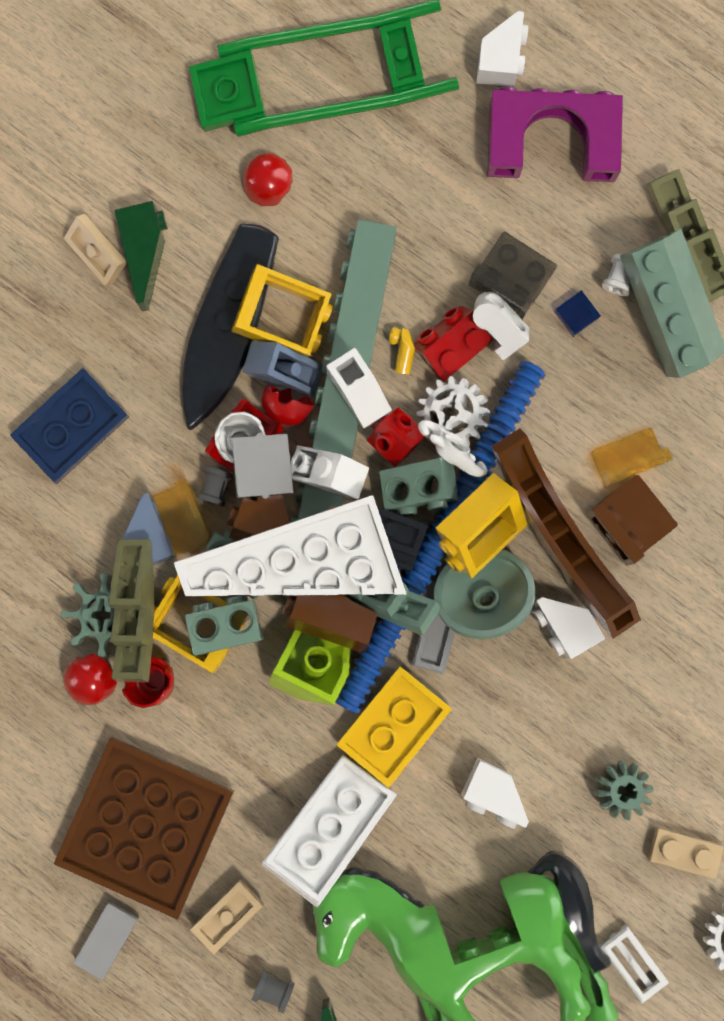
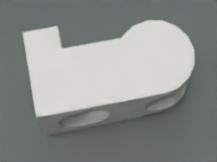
(501, 322)

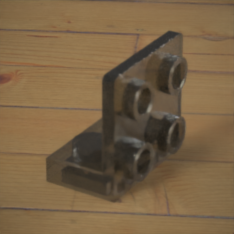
(513, 273)

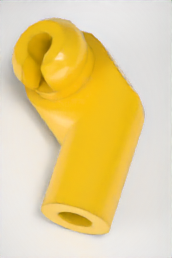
(406, 349)

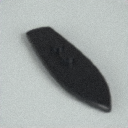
(214, 351)

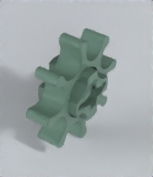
(89, 615)

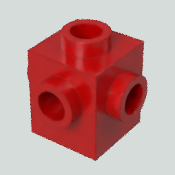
(395, 436)

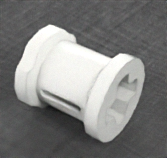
(617, 280)

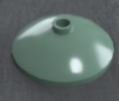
(502, 581)

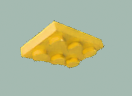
(394, 726)

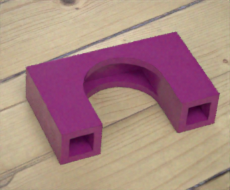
(593, 115)

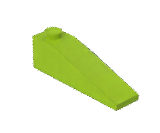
(312, 669)

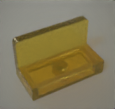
(629, 456)
(182, 517)

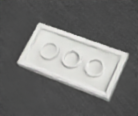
(329, 830)

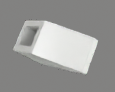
(500, 53)
(358, 388)
(328, 471)
(570, 626)
(494, 791)

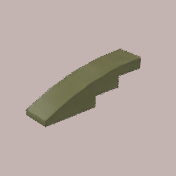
(682, 212)
(134, 610)

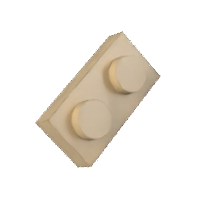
(95, 249)
(685, 853)
(226, 916)

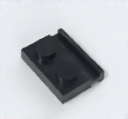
(404, 537)

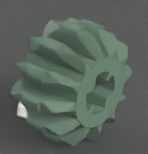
(625, 802)

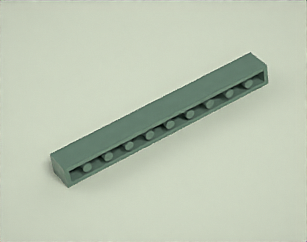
(356, 328)

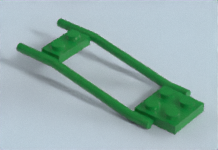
(231, 94)

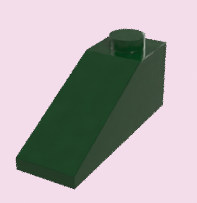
(143, 244)

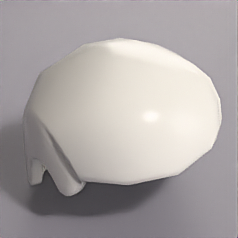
(234, 426)

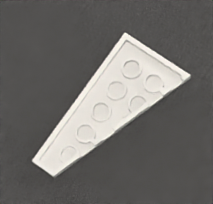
(317, 555)

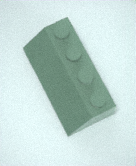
(674, 304)

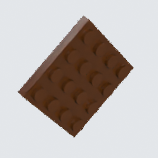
(144, 827)

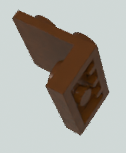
(632, 520)

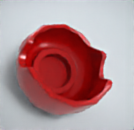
(267, 179)
(283, 408)
(89, 680)
(156, 690)

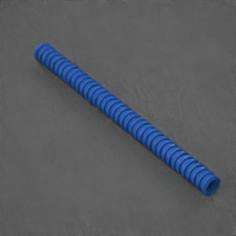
(430, 553)

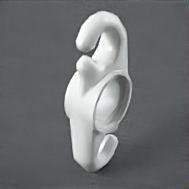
(452, 448)

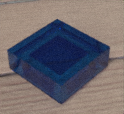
(577, 313)

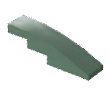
(404, 610)

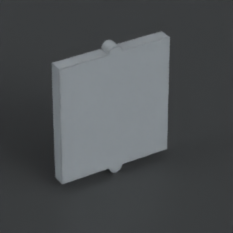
(262, 465)

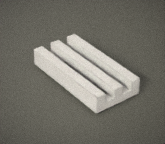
(616, 939)

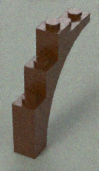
(562, 538)
(322, 616)

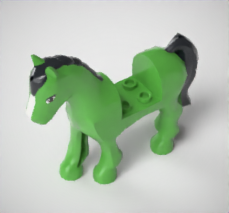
(550, 931)

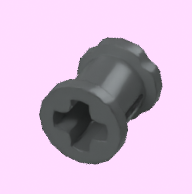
(214, 486)
(273, 991)

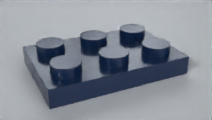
(69, 426)

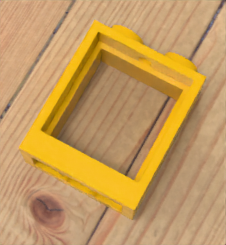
(320, 313)
(481, 526)
(171, 593)

